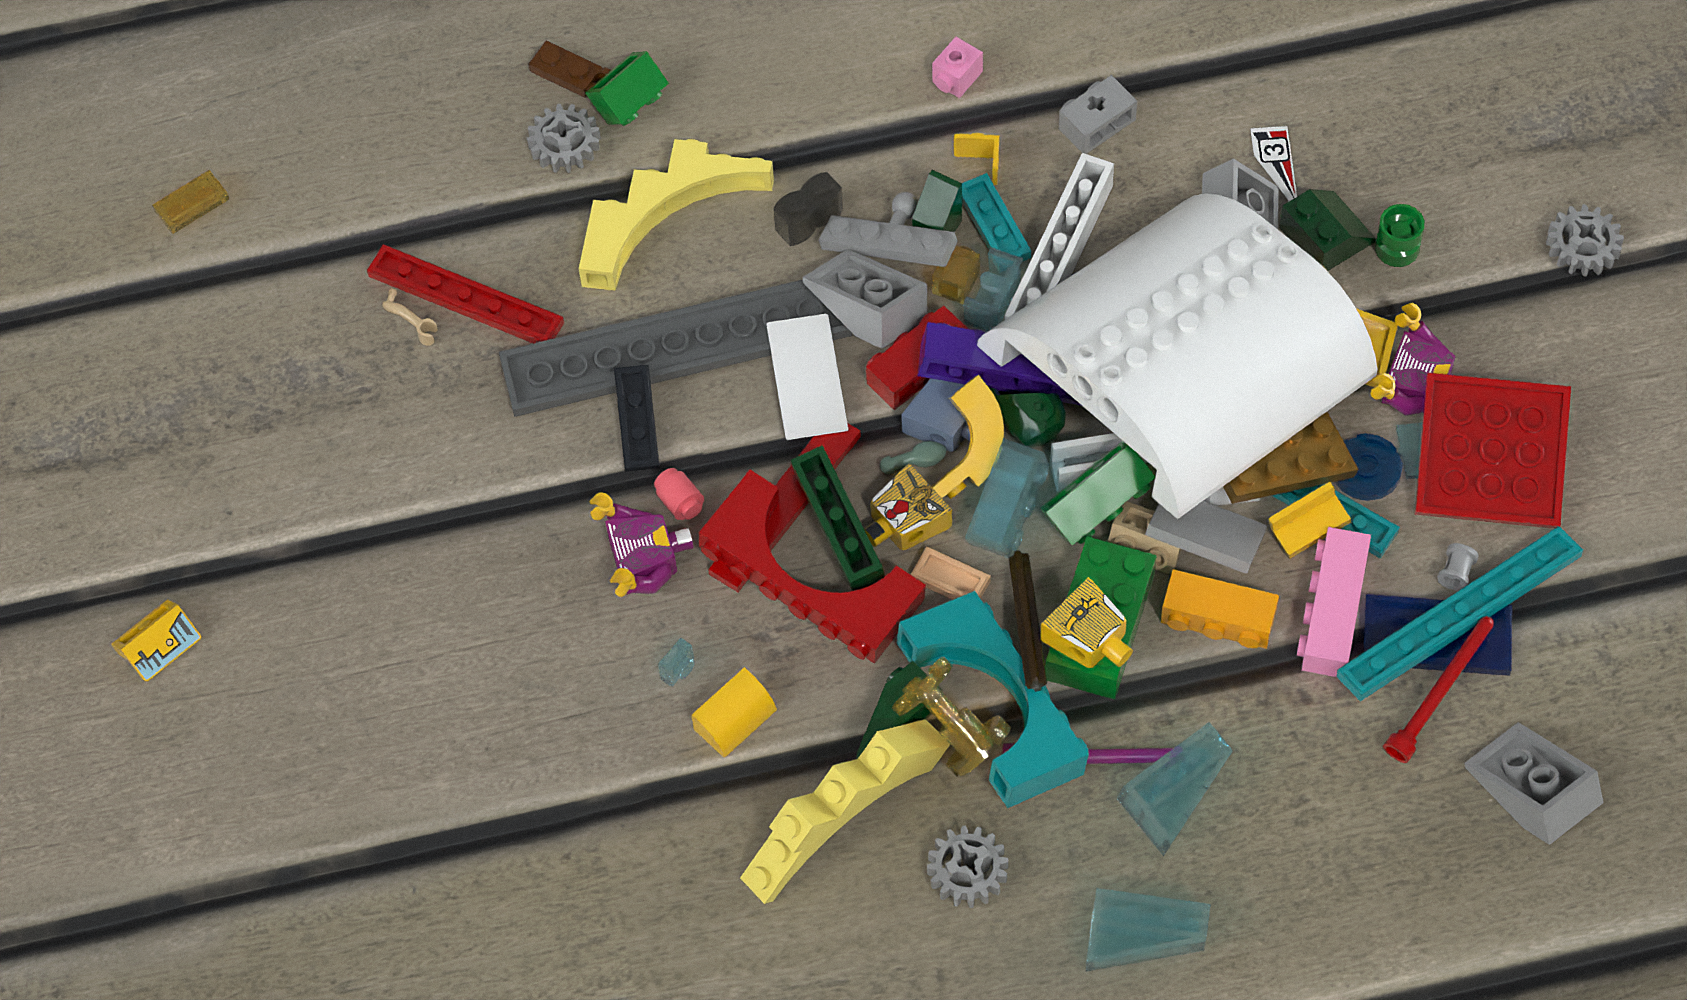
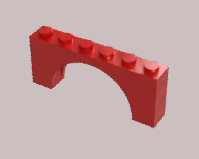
(860, 618)

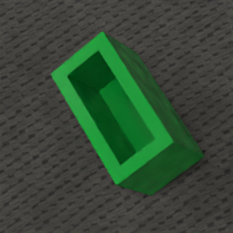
(627, 89)

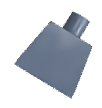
(934, 416)

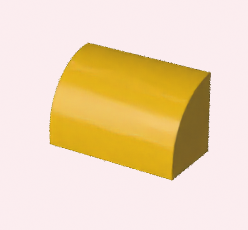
(733, 712)

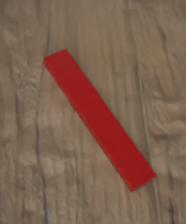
(464, 296)
(792, 498)

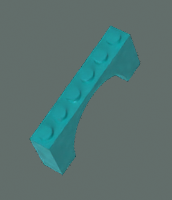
(971, 637)

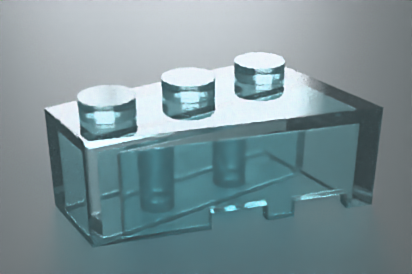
(1008, 498)
(1174, 785)
(1143, 928)

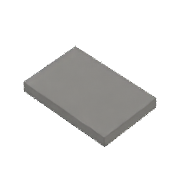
(1210, 534)

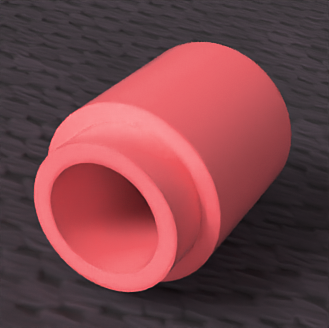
(678, 494)

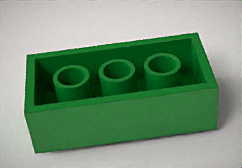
(1126, 580)

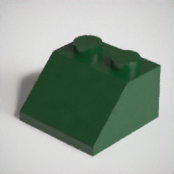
(1324, 227)

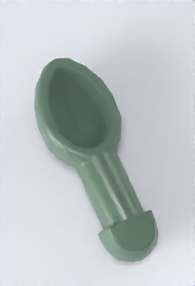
(922, 455)

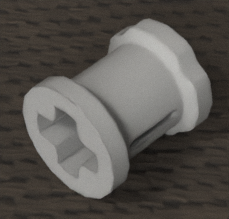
(1457, 566)

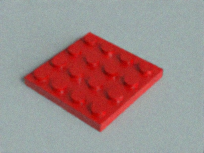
(1493, 450)

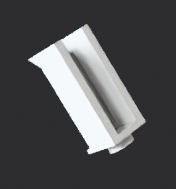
(1075, 456)

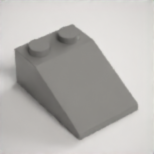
(869, 296)
(1537, 782)

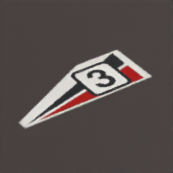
(1273, 152)

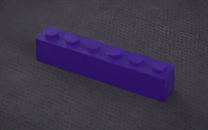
(954, 357)

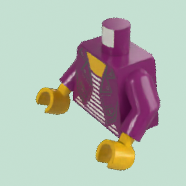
(1416, 356)
(639, 546)

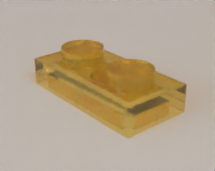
(190, 202)

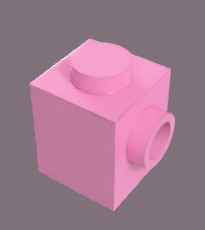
(957, 67)

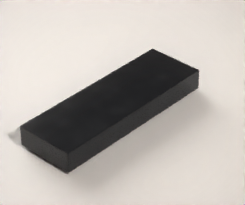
(636, 418)

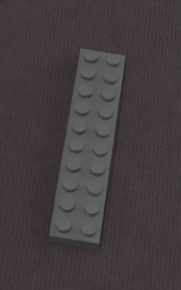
(670, 342)

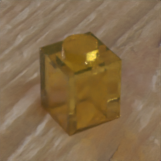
(958, 276)

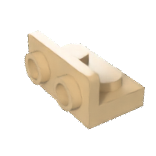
(1130, 531)

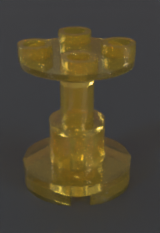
(960, 726)

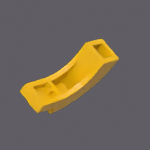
(986, 430)

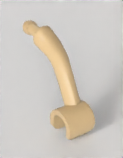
(421, 325)

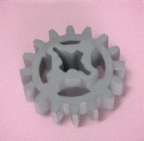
(563, 138)
(1584, 240)
(958, 879)

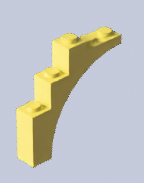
(654, 195)
(845, 791)

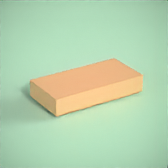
(949, 575)

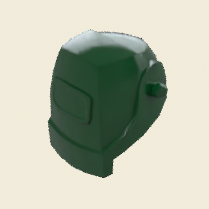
(1032, 416)

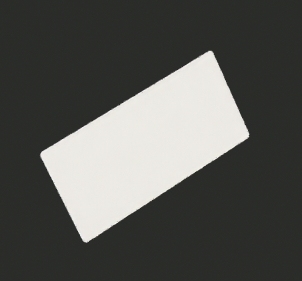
(807, 376)

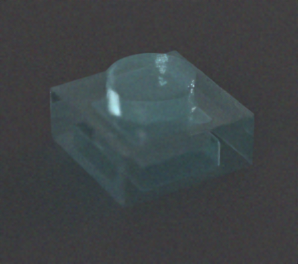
(677, 663)

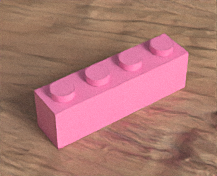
(1336, 601)

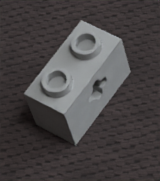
(1097, 114)

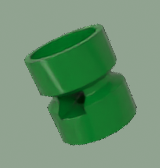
(1399, 235)

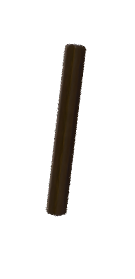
(1027, 621)

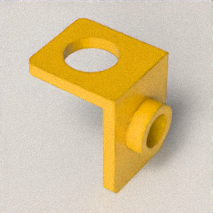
(979, 146)

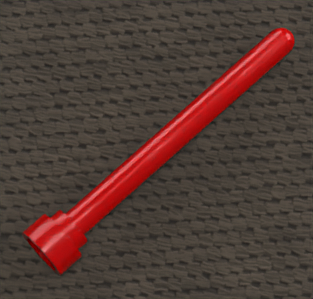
(1402, 744)

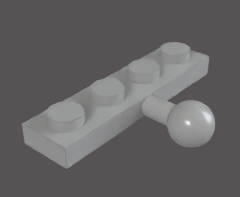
(890, 239)

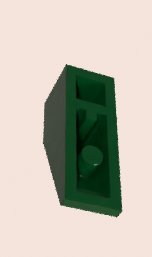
(884, 715)

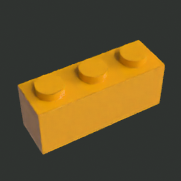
(1219, 609)

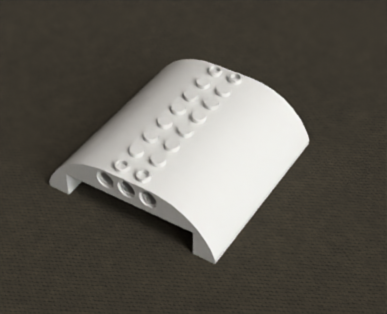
(1197, 343)

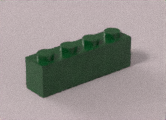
(837, 519)

